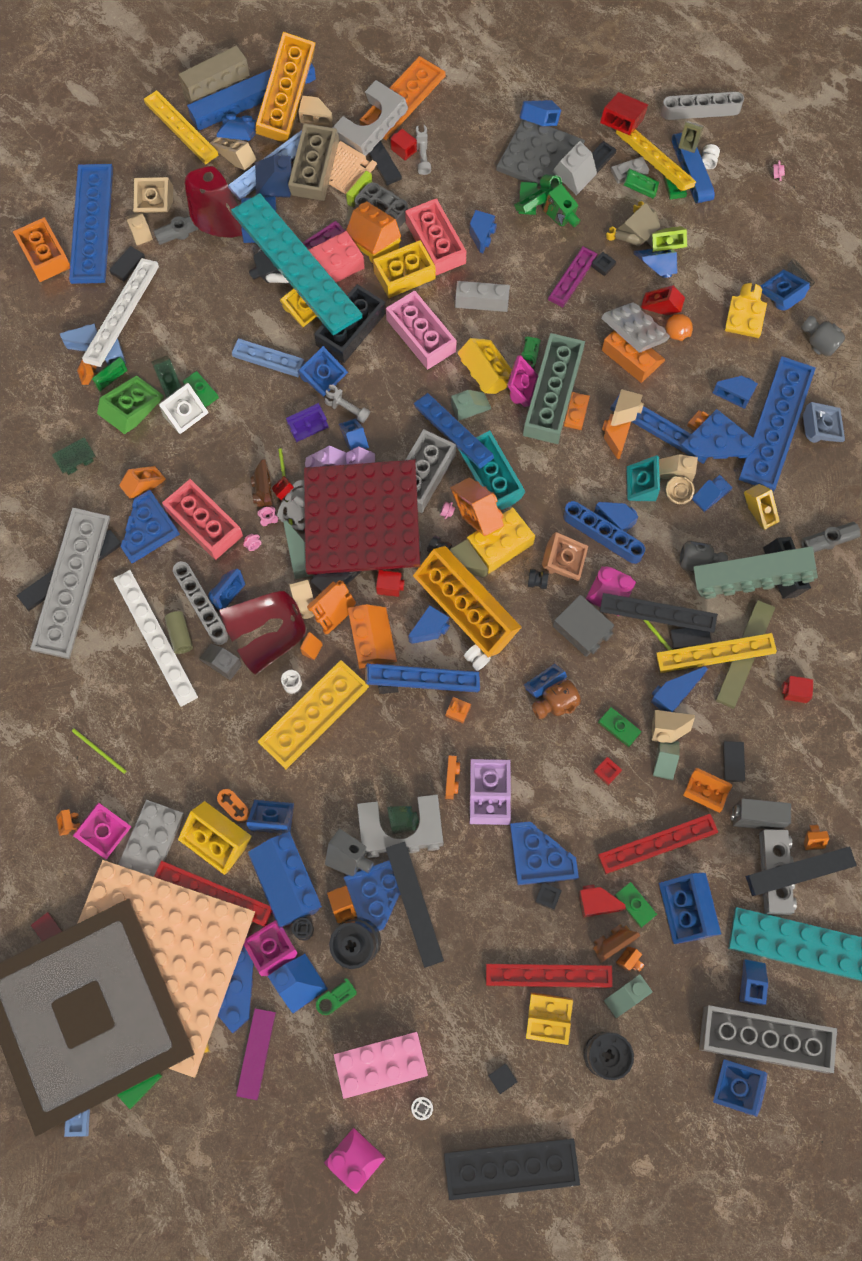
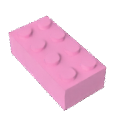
(421, 329)
(380, 1065)

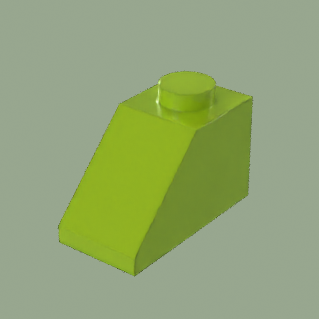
(669, 239)

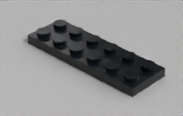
(511, 1169)

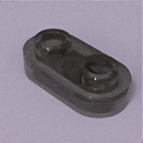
(796, 269)

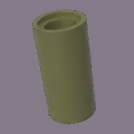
(178, 632)

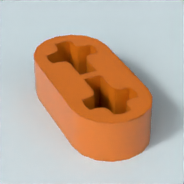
(230, 808)

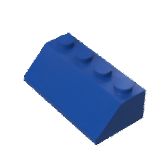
(284, 879)

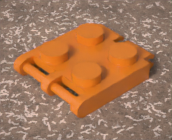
(332, 605)

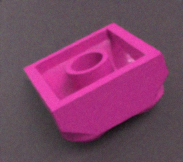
(522, 382)
(610, 582)
(101, 830)
(270, 949)
(354, 1160)

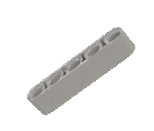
(702, 105)
(197, 595)

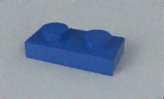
(544, 680)

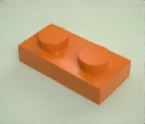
(576, 411)
(451, 785)

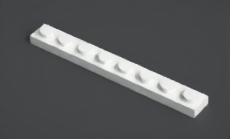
(120, 312)
(155, 638)

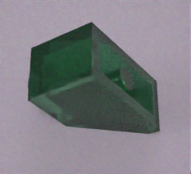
(166, 375)
(402, 819)

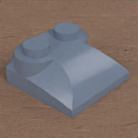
(823, 423)

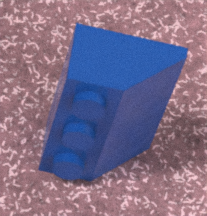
(689, 908)

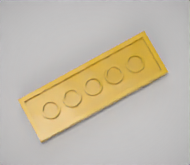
(313, 714)

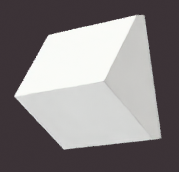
(182, 408)

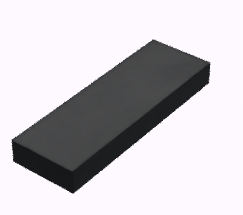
(385, 164)

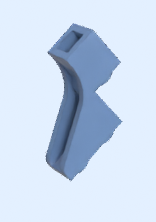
(82, 337)

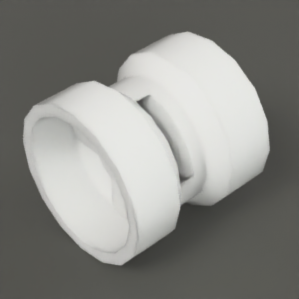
(710, 156)
(477, 657)
(288, 678)
(422, 1108)

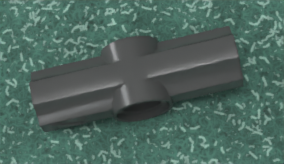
(178, 228)
(839, 534)

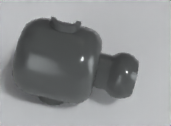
(824, 337)
(699, 554)

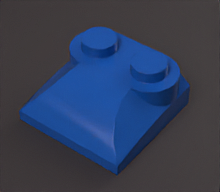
(237, 127)
(785, 289)
(322, 371)
(226, 589)
(740, 1088)

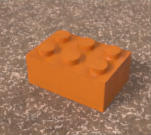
(42, 249)
(477, 506)

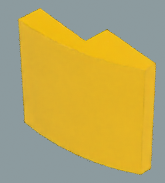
(549, 1018)

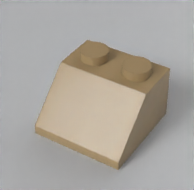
(152, 195)

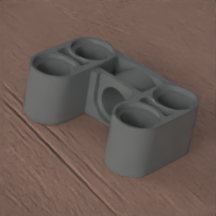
(383, 200)

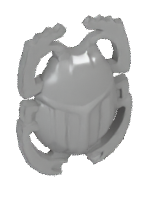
(295, 506)

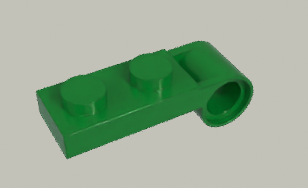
(539, 196)

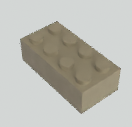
(214, 75)
(314, 162)

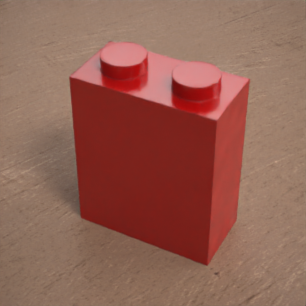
(624, 113)

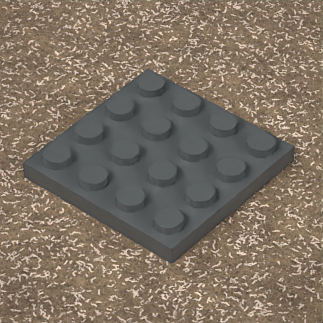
(535, 152)

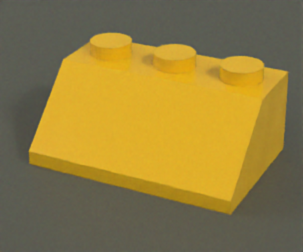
(485, 365)
(214, 837)

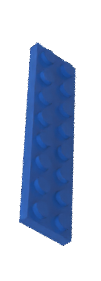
(91, 224)
(777, 423)

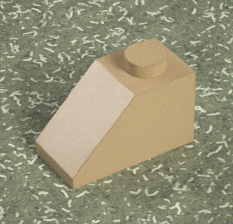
(314, 112)
(139, 228)
(627, 407)
(678, 466)
(303, 596)
(670, 725)

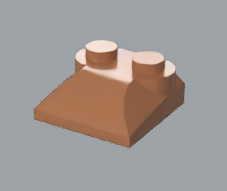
(564, 556)

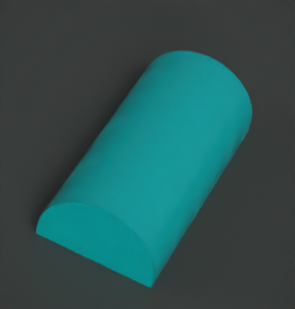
(497, 474)

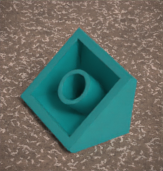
(643, 480)

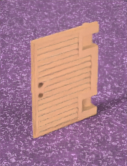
(347, 167)

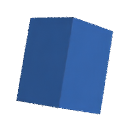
(270, 816)

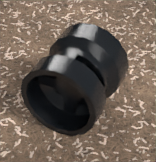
(436, 543)
(538, 579)
(303, 929)

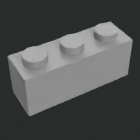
(482, 296)

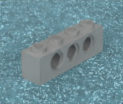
(780, 839)

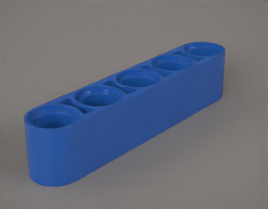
(694, 166)
(607, 540)

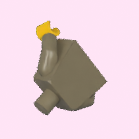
(637, 227)

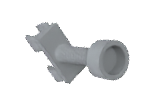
(424, 167)
(362, 414)

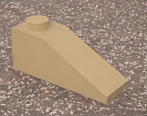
(235, 151)

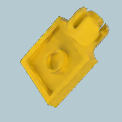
(746, 312)

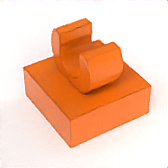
(86, 372)
(697, 420)
(458, 710)
(65, 823)
(815, 839)
(630, 959)

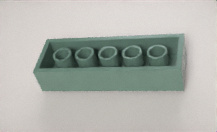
(554, 388)
(756, 572)

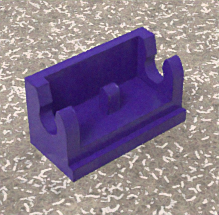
(307, 422)

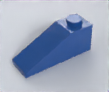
(674, 691)

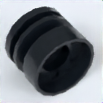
(621, 1055)

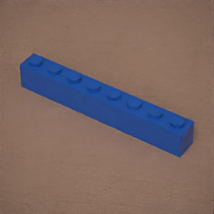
(233, 99)

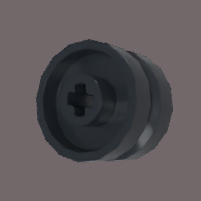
(343, 944)

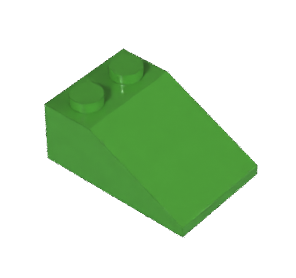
(128, 404)

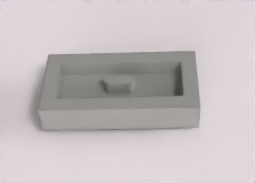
(619, 171)

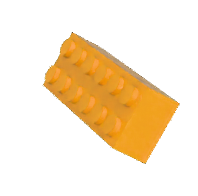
(285, 87)
(466, 601)

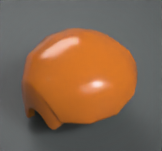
(679, 327)

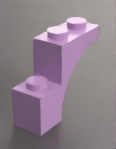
(332, 456)

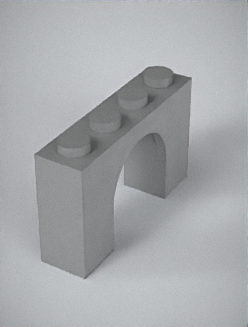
(366, 137)
(426, 836)

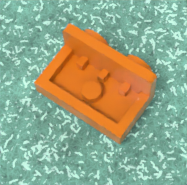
(707, 789)

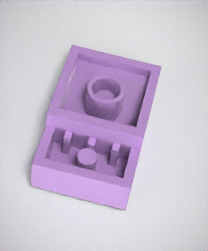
(490, 792)

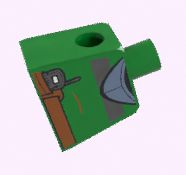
(561, 207)

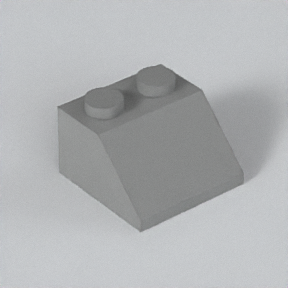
(576, 168)

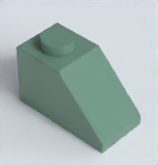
(469, 404)
(628, 996)

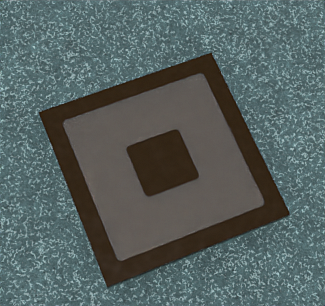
(86, 1017)

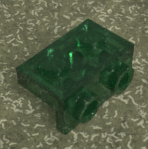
(73, 456)

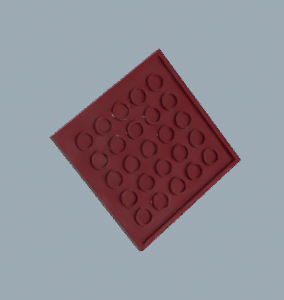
(361, 517)

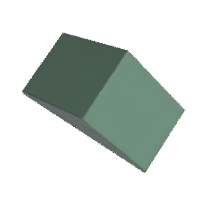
(666, 760)

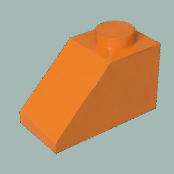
(615, 436)
(141, 480)

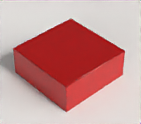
(282, 487)
(607, 771)

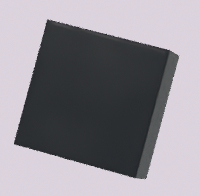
(603, 263)
(548, 896)
(502, 1078)

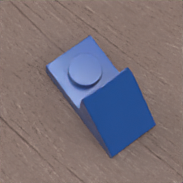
(711, 492)

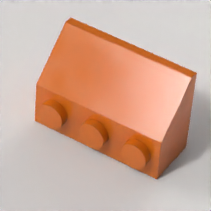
(372, 228)
(637, 364)
(372, 635)

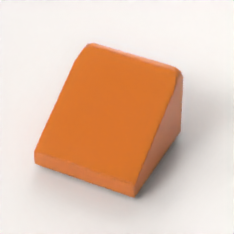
(311, 646)

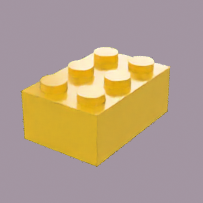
(404, 269)
(504, 542)

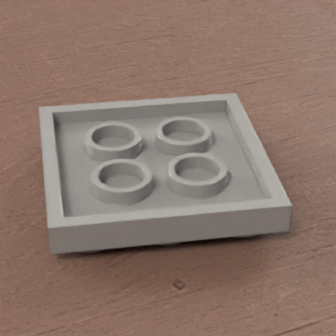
(636, 327)

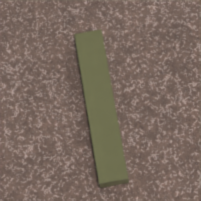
(740, 669)

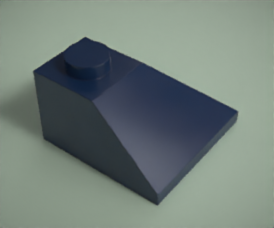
(273, 176)

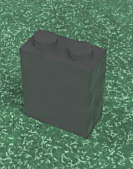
(584, 626)
(761, 814)

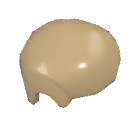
(679, 490)

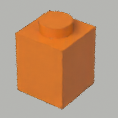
(341, 904)

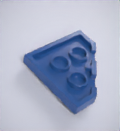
(719, 439)
(146, 528)
(539, 856)
(374, 893)
(237, 1000)

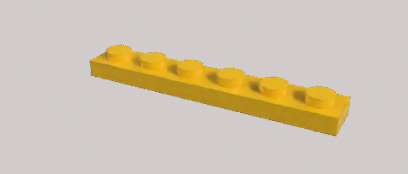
(181, 127)
(658, 160)
(716, 653)

